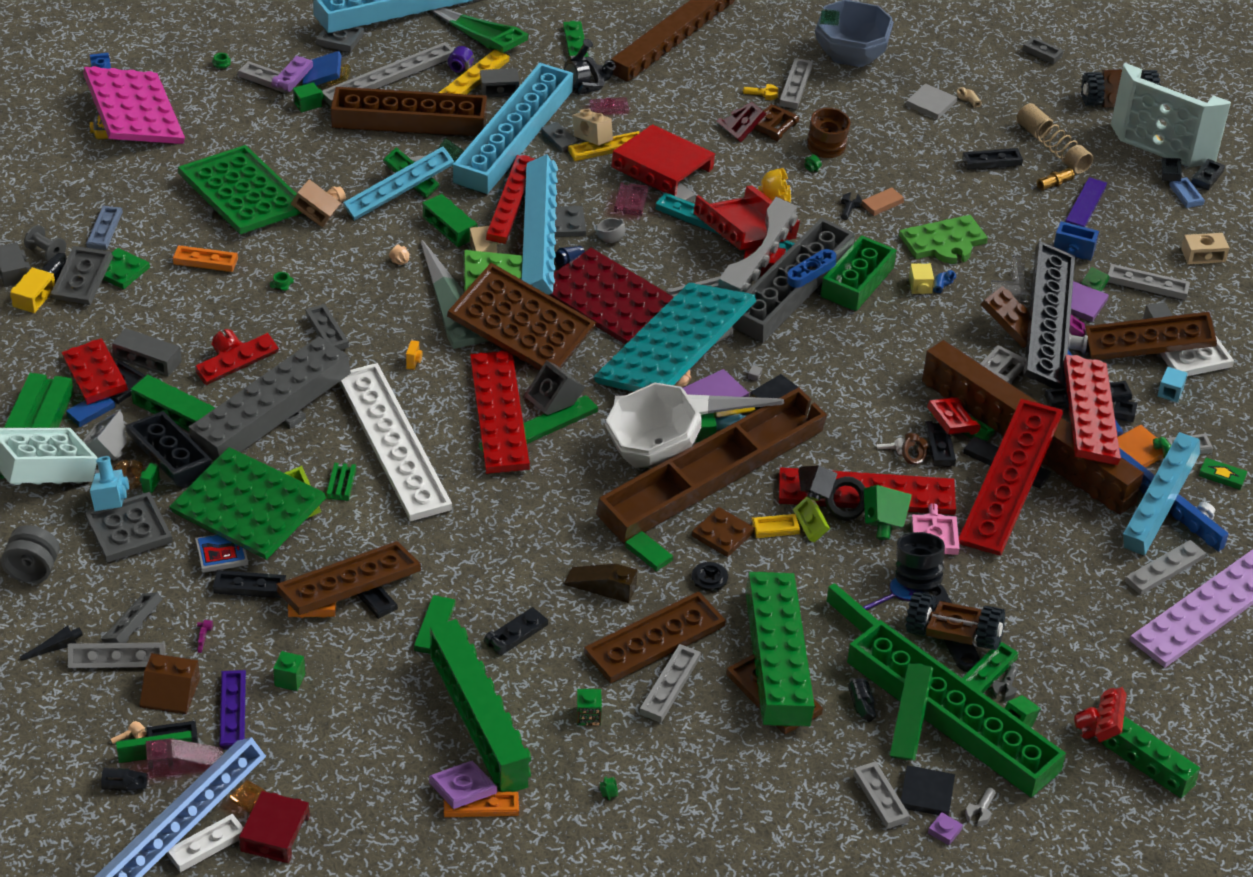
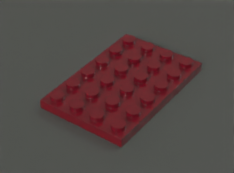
(608, 294)

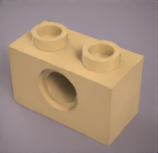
(592, 127)
(1205, 248)

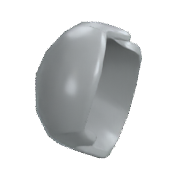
(610, 230)

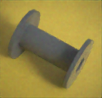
(36, 237)

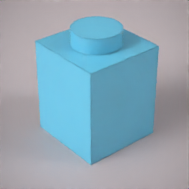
(1172, 384)

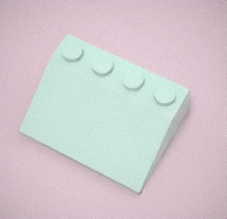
(45, 456)

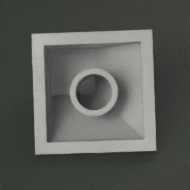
(107, 437)

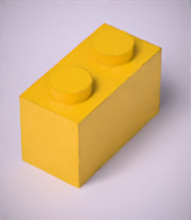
(32, 290)

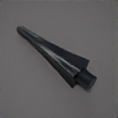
(56, 642)

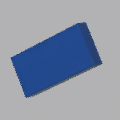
(84, 413)

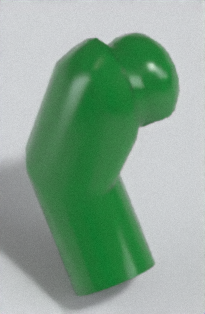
(1161, 443)

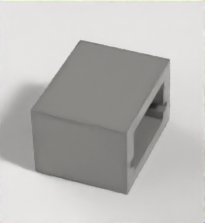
(755, 373)

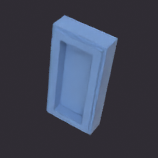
(1187, 193)

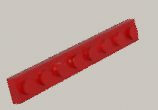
(509, 201)

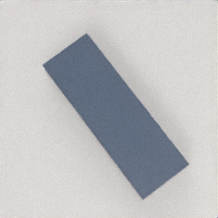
(104, 227)

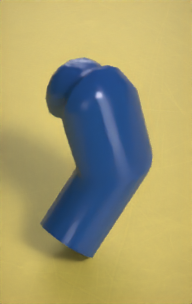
(942, 280)

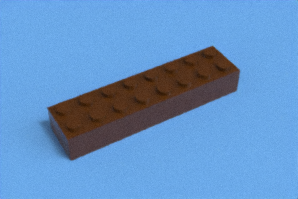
(408, 111)

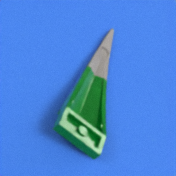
(487, 33)

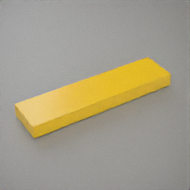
(589, 150)

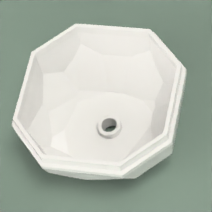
(653, 424)

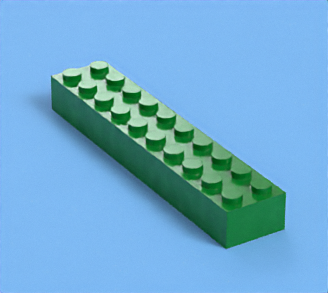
(960, 710)

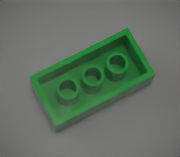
(858, 273)

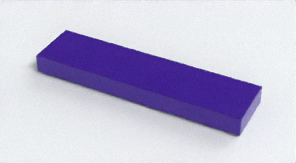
(1086, 202)
(232, 707)

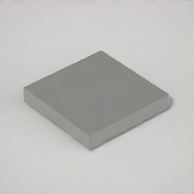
(931, 101)

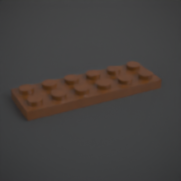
(1151, 336)
(348, 577)
(654, 637)

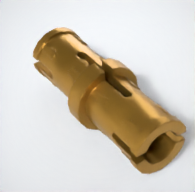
(1055, 179)

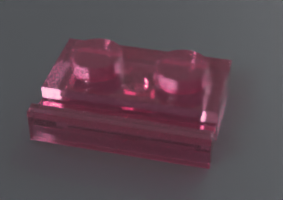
(631, 199)

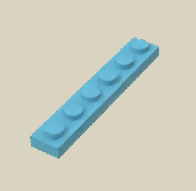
(398, 183)

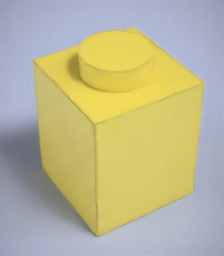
(921, 278)

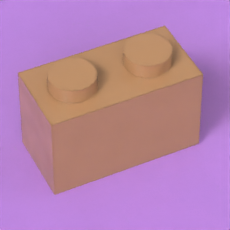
(315, 203)

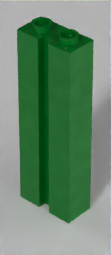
(41, 403)

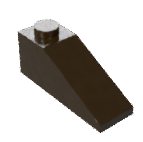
(605, 580)

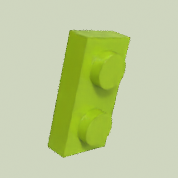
(811, 519)

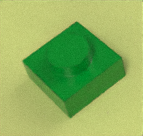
(1095, 279)
(150, 478)

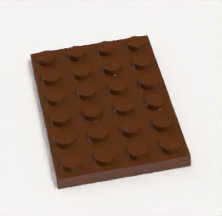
(520, 318)

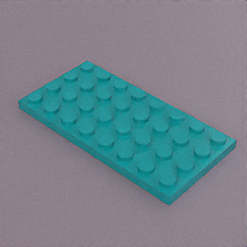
(675, 337)

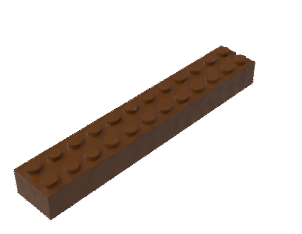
(995, 402)
(710, 465)

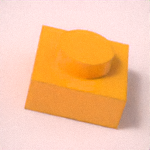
(413, 355)

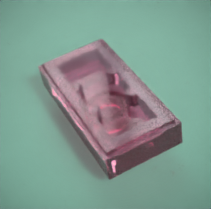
(609, 106)

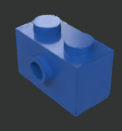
(1076, 240)

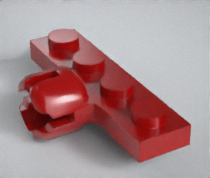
(234, 355)
(1107, 719)

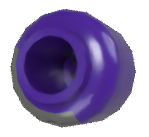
(461, 59)

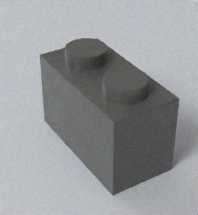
(499, 82)
(12, 264)

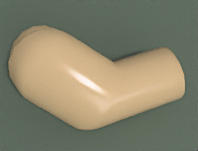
(969, 96)

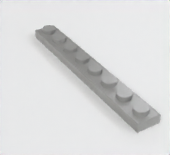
(395, 70)

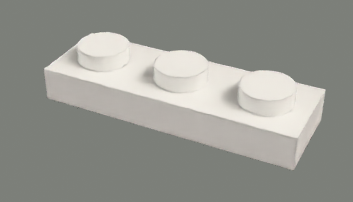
(205, 843)

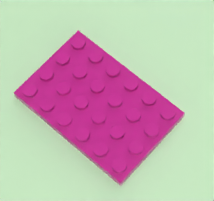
(133, 105)

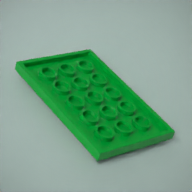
(241, 188)
(247, 502)

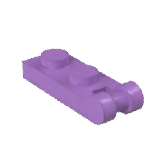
(292, 73)

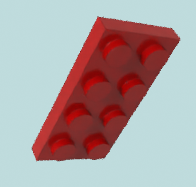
(94, 371)

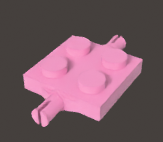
(939, 525)

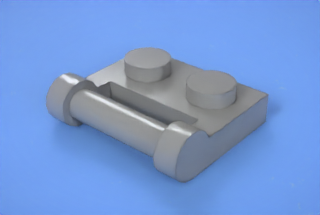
(1000, 360)

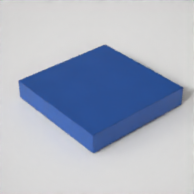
(324, 69)

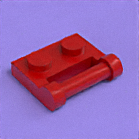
(952, 416)

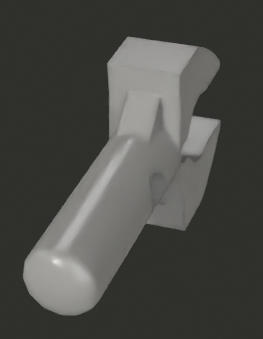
(981, 808)

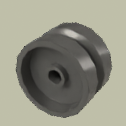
(30, 554)

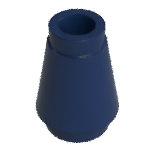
(567, 254)

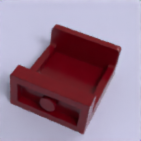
(273, 826)

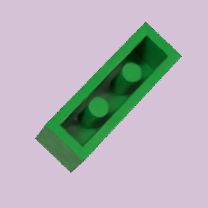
(448, 219)

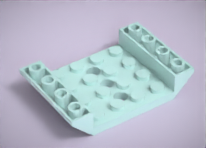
(1192, 126)

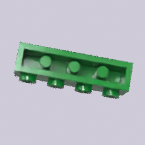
(1154, 758)

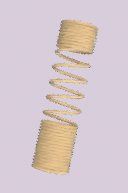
(1035, 120)

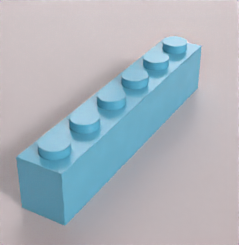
(1161, 493)

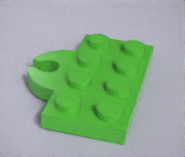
(944, 239)

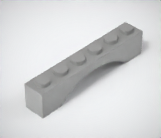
(741, 274)

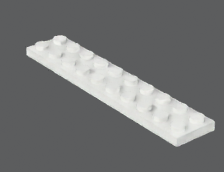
(395, 443)

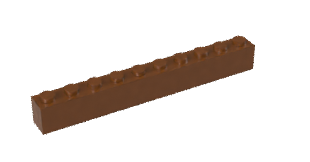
(665, 36)

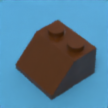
(169, 683)

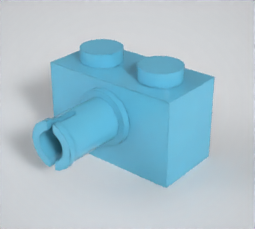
(108, 486)

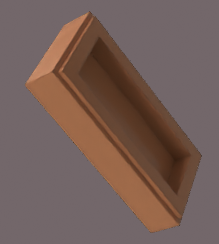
(882, 201)

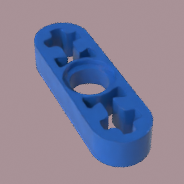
(800, 275)

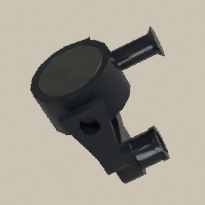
(583, 67)

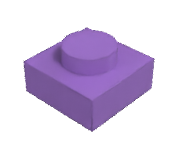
(945, 828)

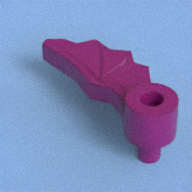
(205, 625)

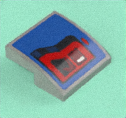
(219, 554)

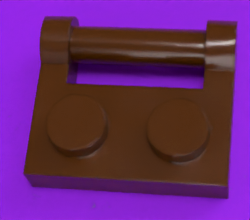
(773, 117)

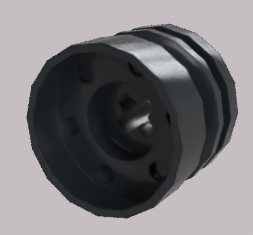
(919, 560)

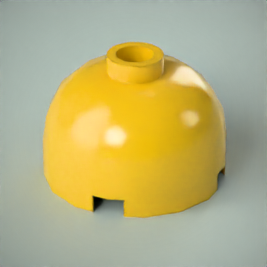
(774, 185)

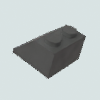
(553, 389)

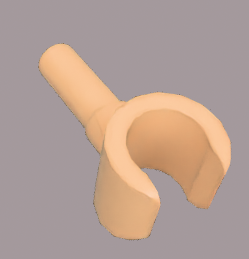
(135, 729)

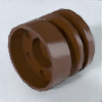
(828, 132)

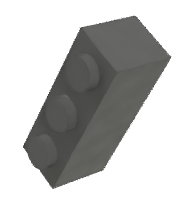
(146, 352)

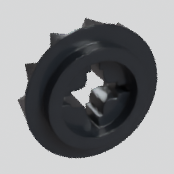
(711, 569)

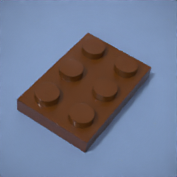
(1008, 314)

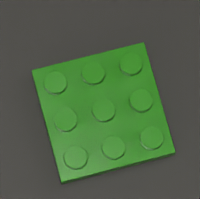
(477, 261)

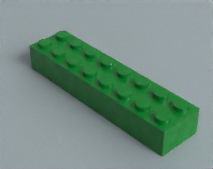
(779, 649)
(480, 707)

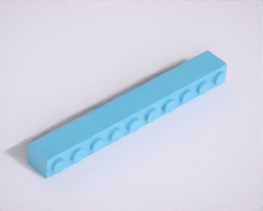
(540, 224)

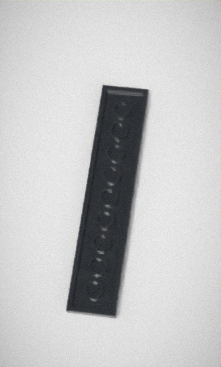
(1049, 316)

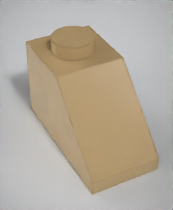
(478, 240)

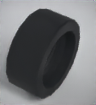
(846, 515)

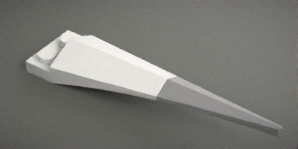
(711, 404)

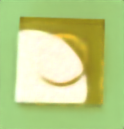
(344, 74)

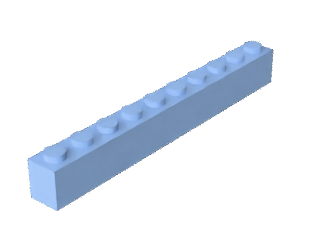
(185, 811)

